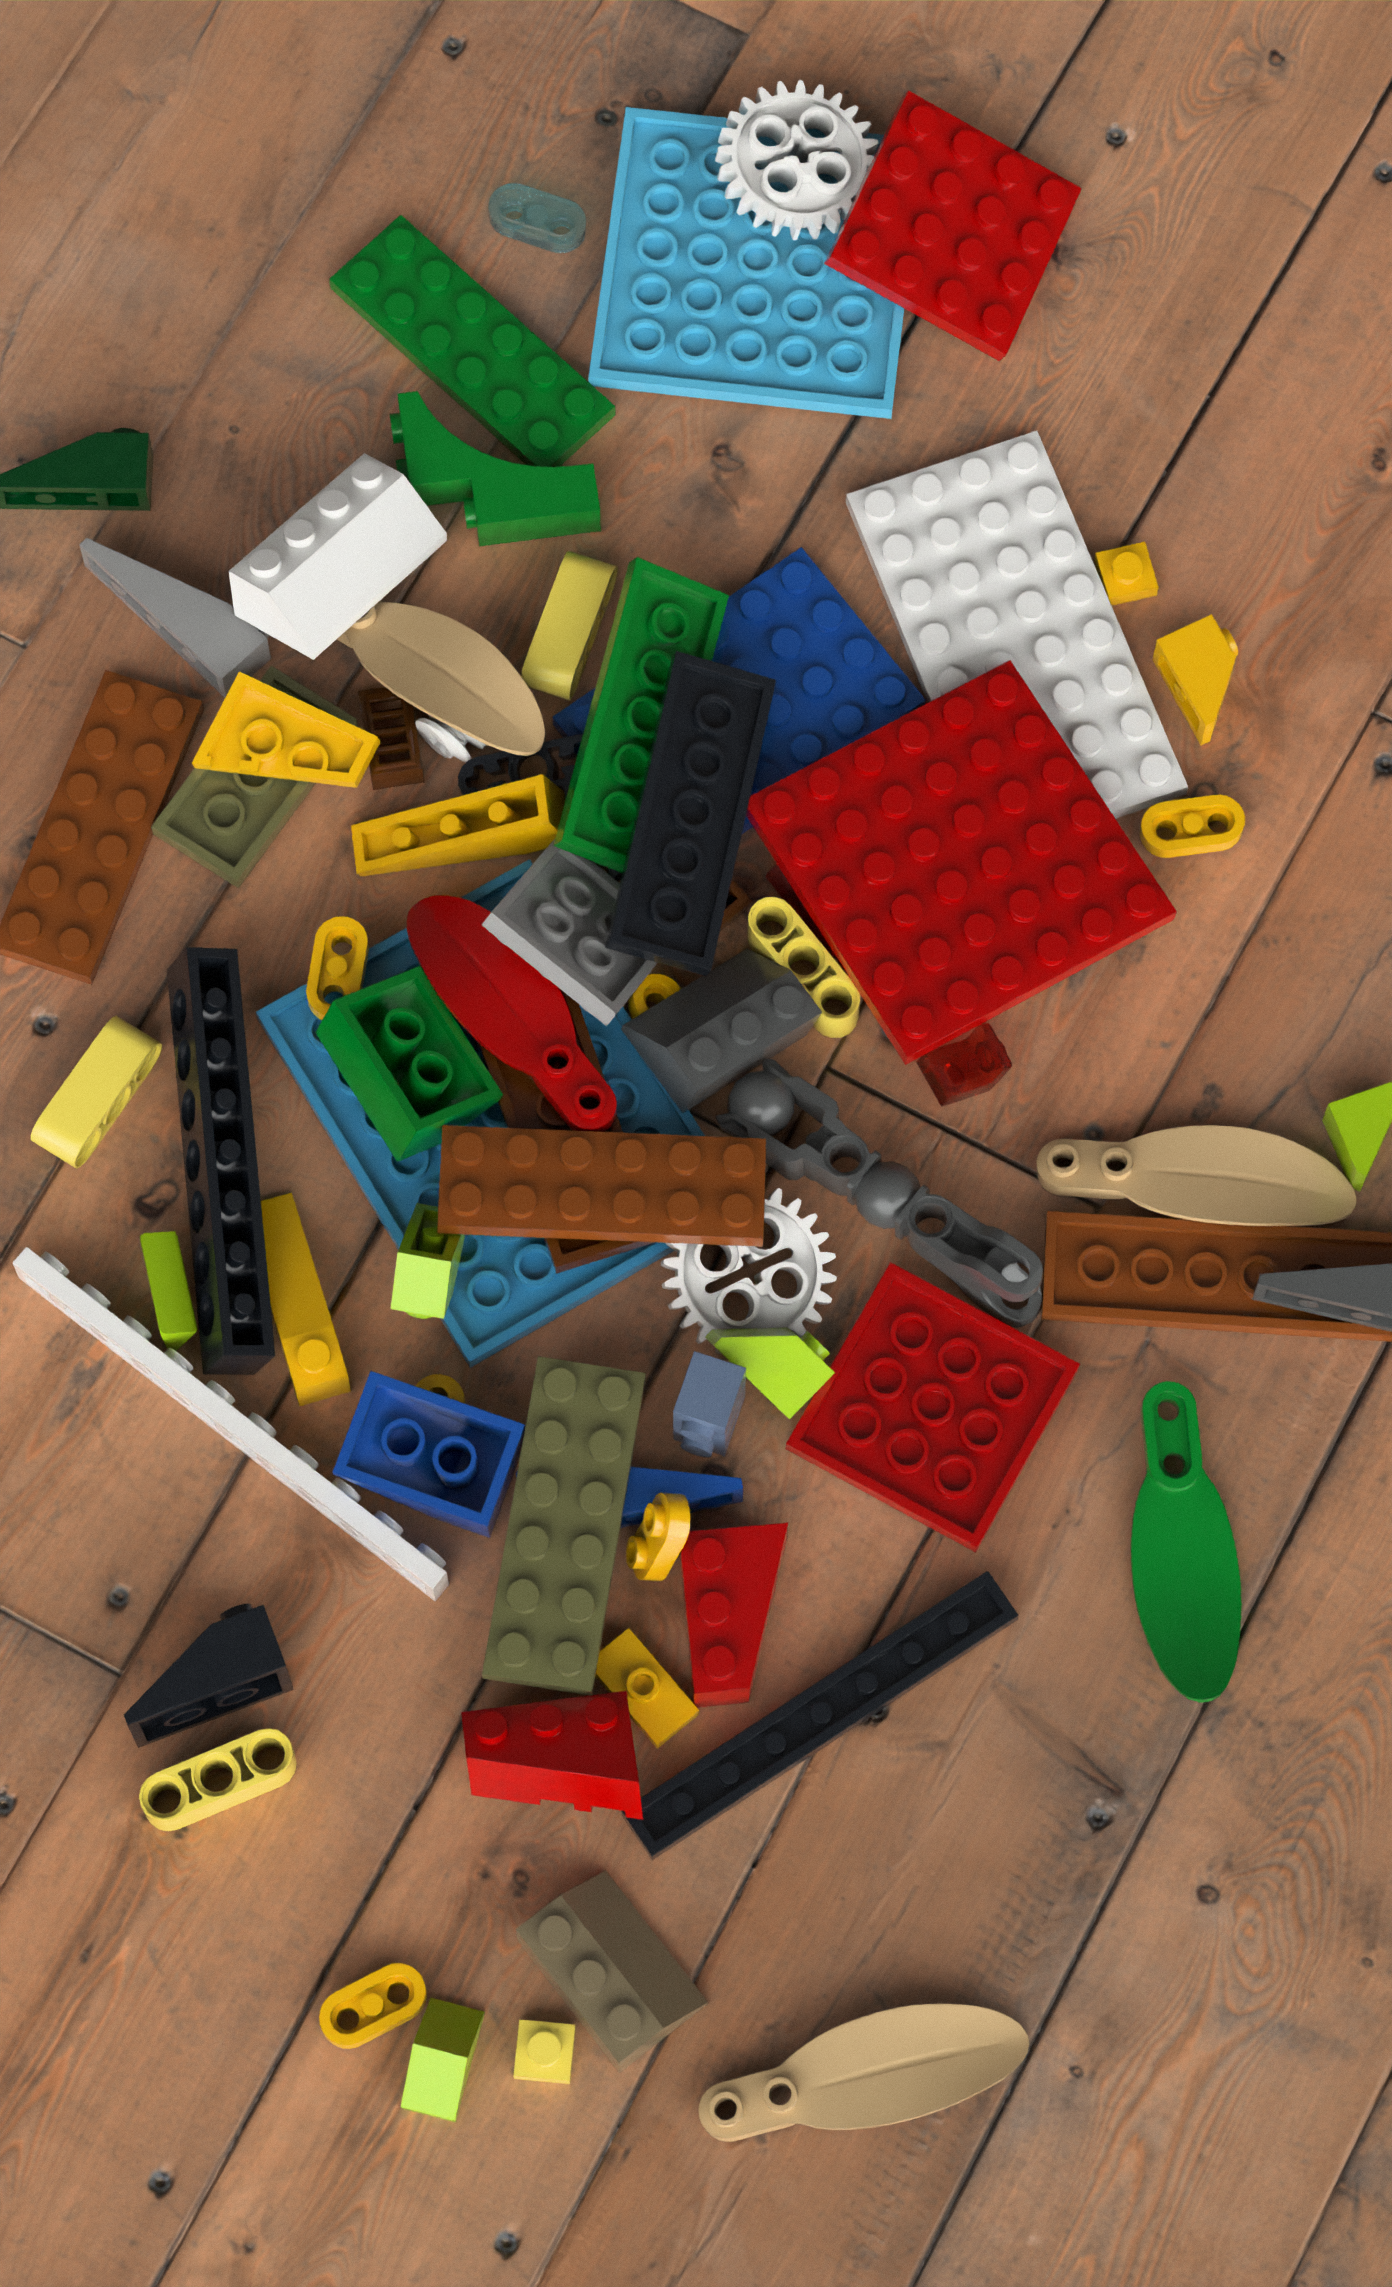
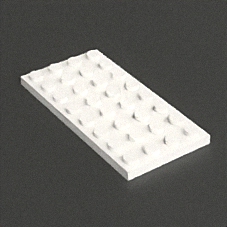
(995, 571)

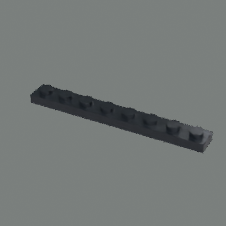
(821, 1714)

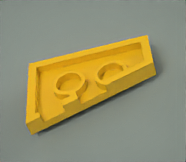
(283, 738)

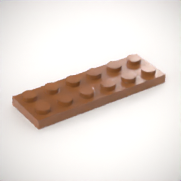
(98, 826)
(602, 1186)

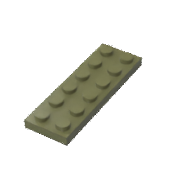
(564, 1526)

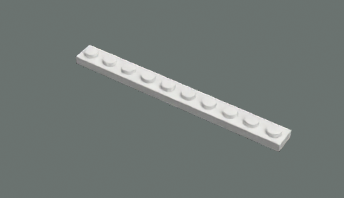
(250, 1435)

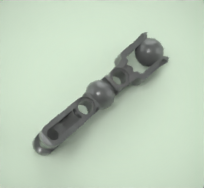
(885, 1193)

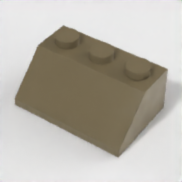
(610, 1969)

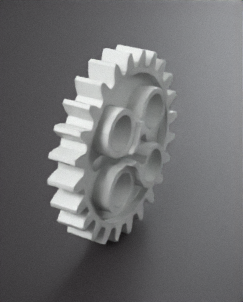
(795, 159)
(765, 1307)

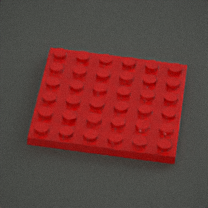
(958, 861)

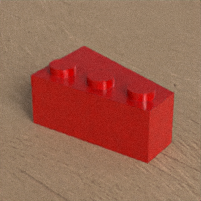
(727, 1604)
(556, 1752)

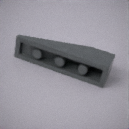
(1343, 1293)

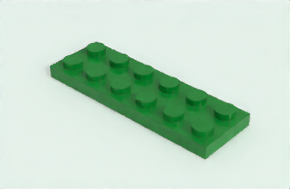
(472, 346)
(652, 621)

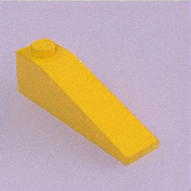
(462, 829)
(300, 1306)

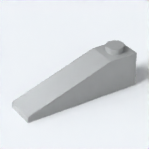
(186, 618)

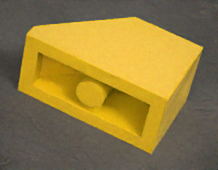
(1197, 671)

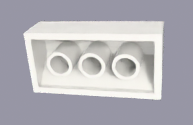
(335, 557)

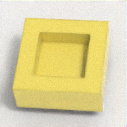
(544, 2051)

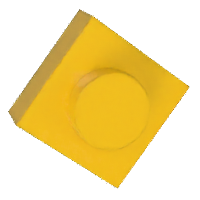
(1126, 573)

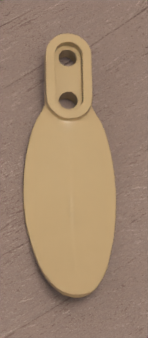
(448, 675)
(1205, 1176)
(875, 2072)

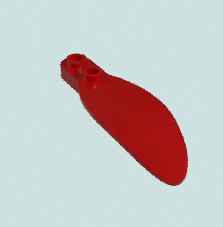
(507, 1006)

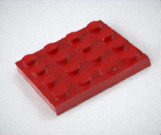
(953, 226)
(933, 1407)

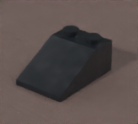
(218, 1674)

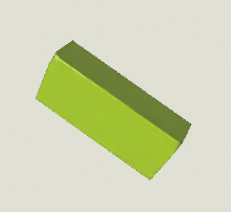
(169, 1287)

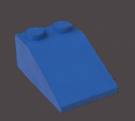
(431, 1453)

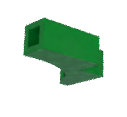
(498, 496)

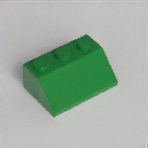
(407, 1061)

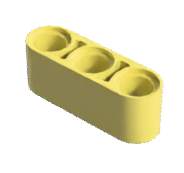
(569, 625)
(800, 943)
(96, 1092)
(190, 1774)

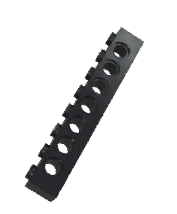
(220, 1162)

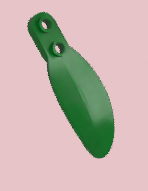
(1184, 1555)

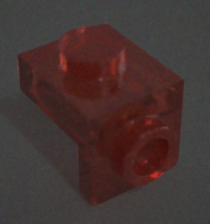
(966, 1066)

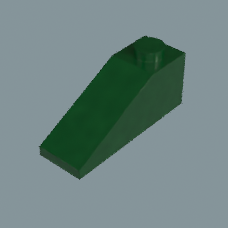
(89, 474)

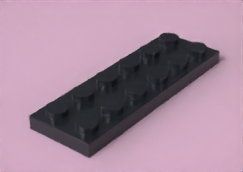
(691, 814)

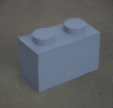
(708, 1405)

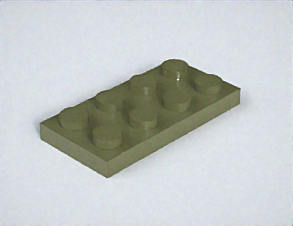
(235, 817)

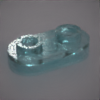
(540, 216)

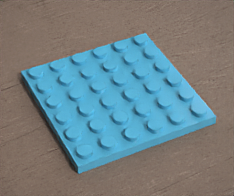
(724, 307)

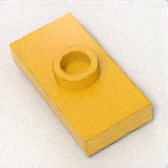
(653, 1696)

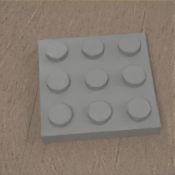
(560, 926)

